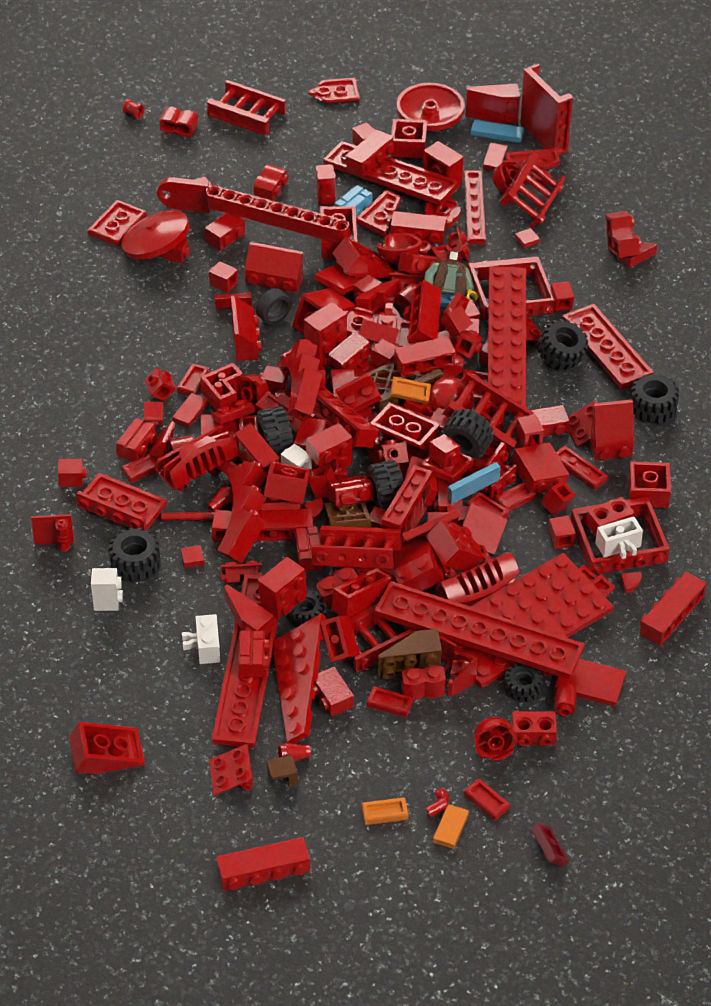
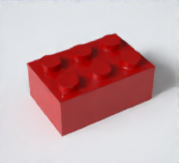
(342, 212)
(326, 330)

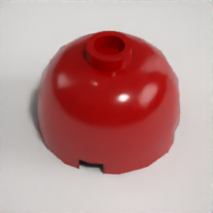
(504, 174)
(250, 388)
(494, 738)

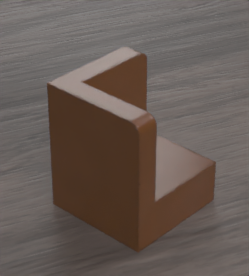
(283, 768)

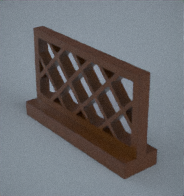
(429, 378)

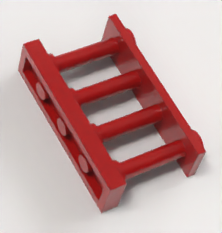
(242, 118)
(518, 186)
(491, 394)
(408, 505)
(357, 547)
(361, 623)

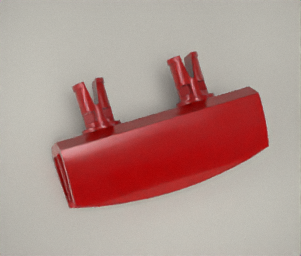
(196, 458)
(478, 581)

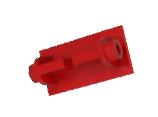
(457, 243)
(406, 279)
(507, 477)
(233, 570)

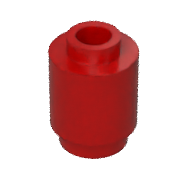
(565, 699)

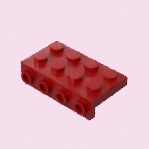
(121, 502)

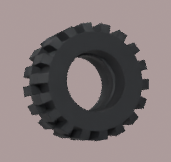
(567, 334)
(654, 398)
(275, 428)
(470, 432)
(386, 482)
(135, 566)

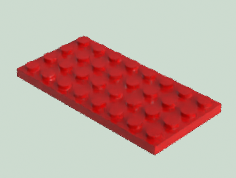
(547, 598)

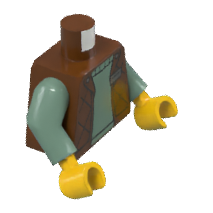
(451, 276)

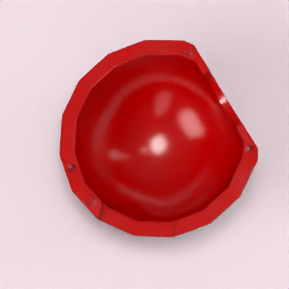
(398, 243)
(448, 389)

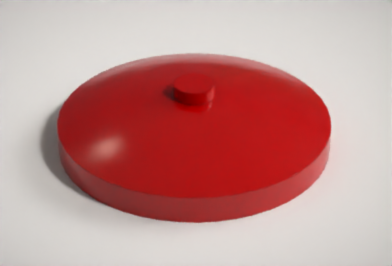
(431, 102)
(155, 234)

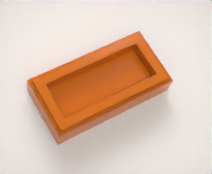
(410, 390)
(385, 811)
(451, 826)

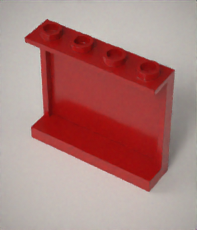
(545, 112)

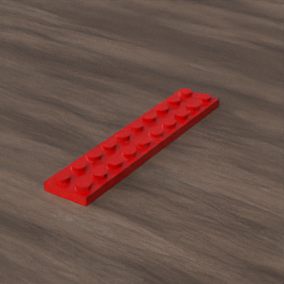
(507, 331)
(480, 630)
(242, 696)

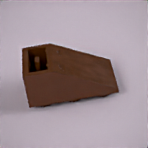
(415, 651)

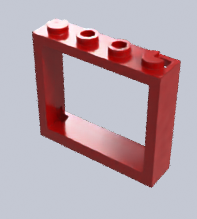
(533, 307)
(615, 562)

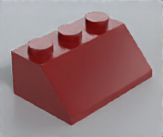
(274, 267)
(245, 330)
(406, 426)

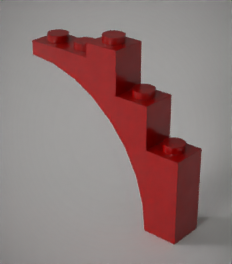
(302, 369)
(247, 502)

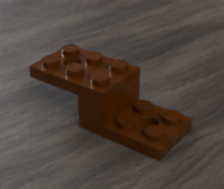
(348, 516)

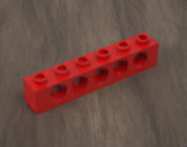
(335, 411)

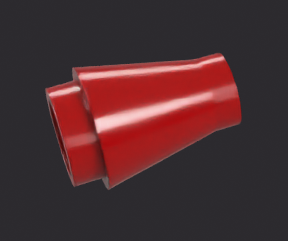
(222, 498)
(297, 751)

